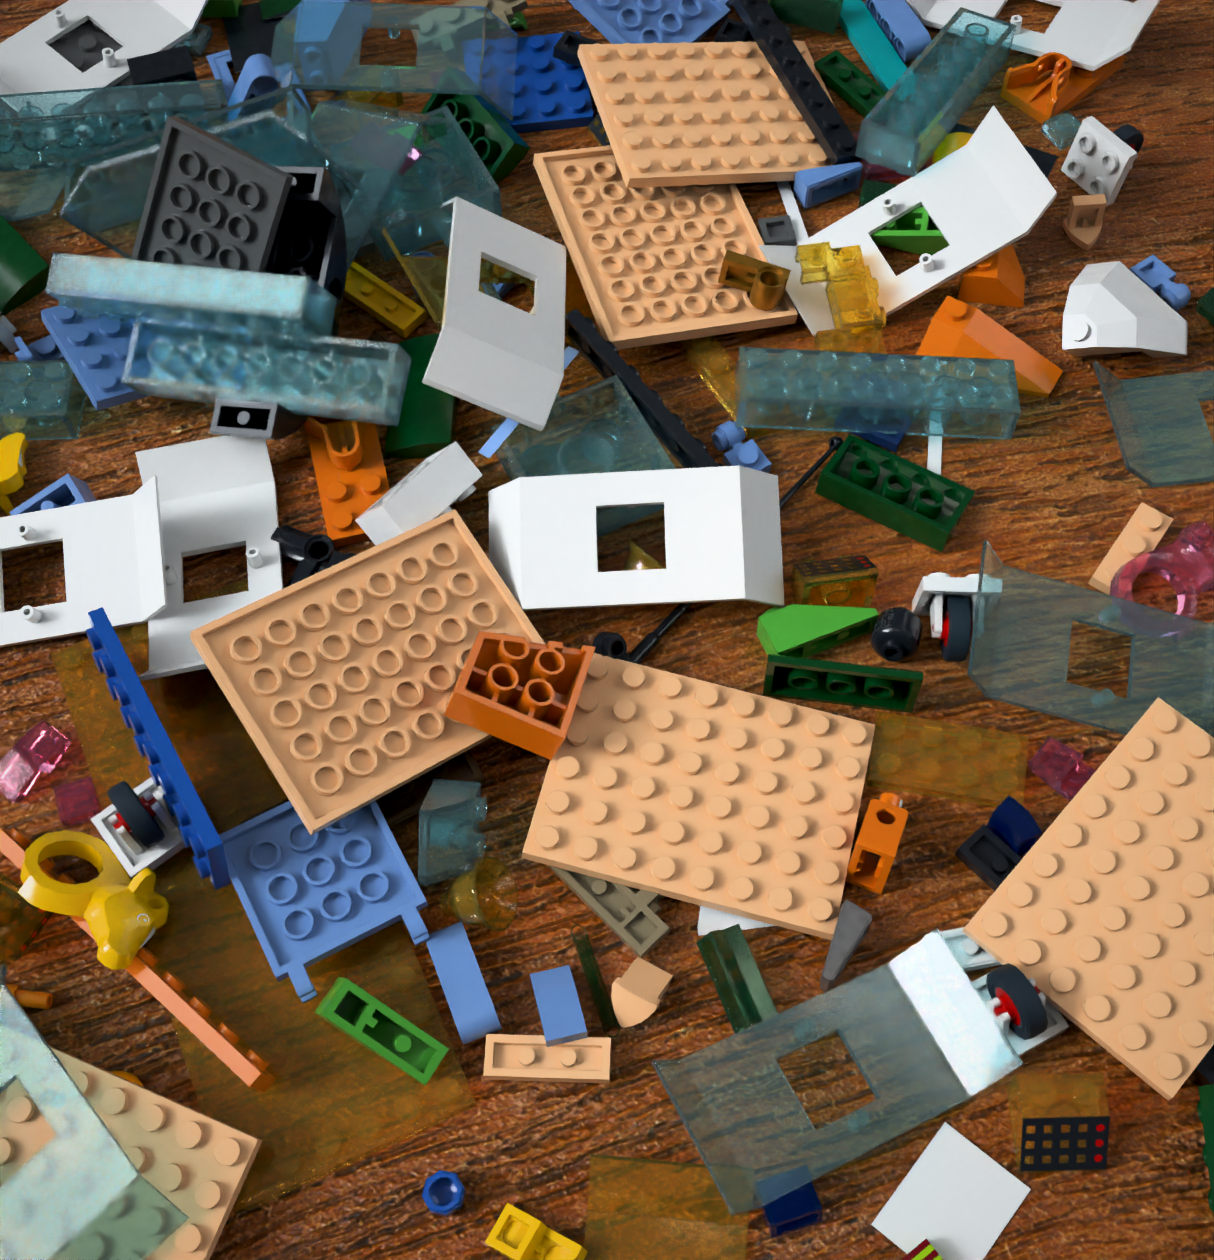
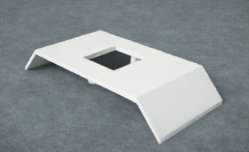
(137, 25)
(1082, 30)
(975, 196)
(490, 348)
(210, 500)
(717, 538)
(108, 562)

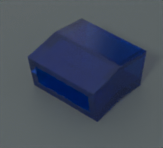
(1014, 826)
(793, 1211)

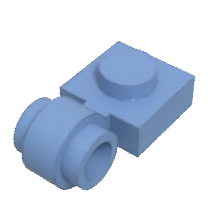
(1161, 280)
(745, 454)

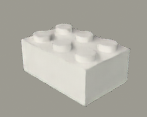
(421, 494)

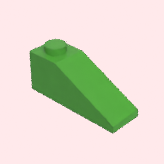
(912, 233)
(812, 629)
(381, 1030)

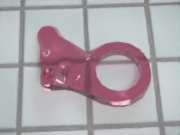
(1184, 563)

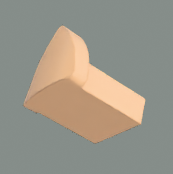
(1085, 219)
(638, 992)

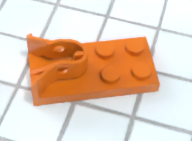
(1052, 84)
(347, 474)

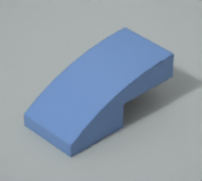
(558, 1006)

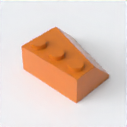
(520, 690)

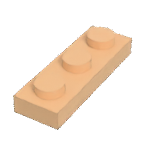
(1137, 538)
(531, 1060)

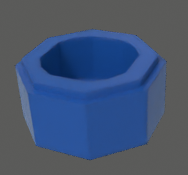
(443, 1193)

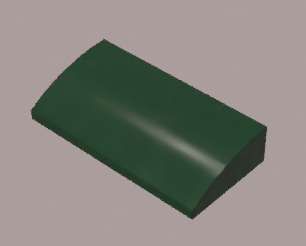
(486, 130)
(21, 269)
(426, 414)
(894, 492)
(841, 683)

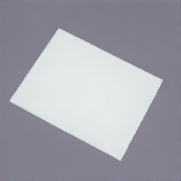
(952, 1199)

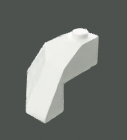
(1119, 313)

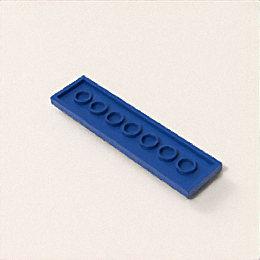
(153, 742)

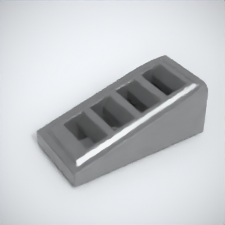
(849, 932)

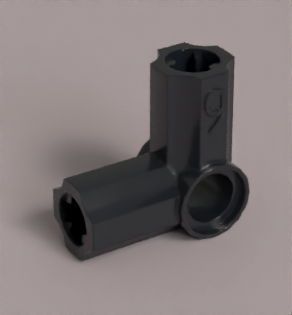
(303, 550)

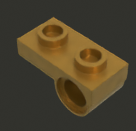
(761, 279)

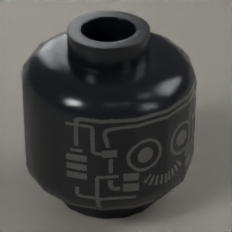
(896, 634)

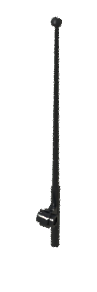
(615, 646)

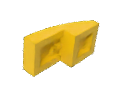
(527, 1238)

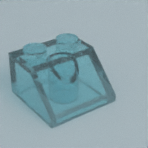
(450, 830)

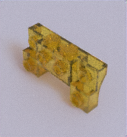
(850, 296)

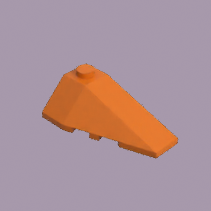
(994, 281)
(970, 333)

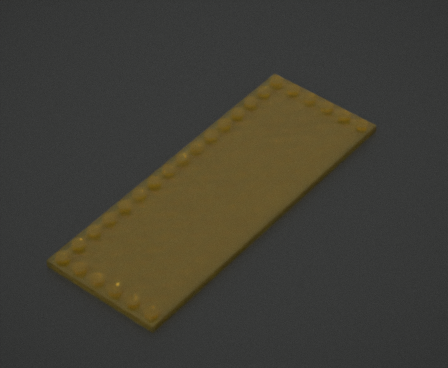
(329, 1091)

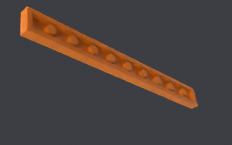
(165, 987)

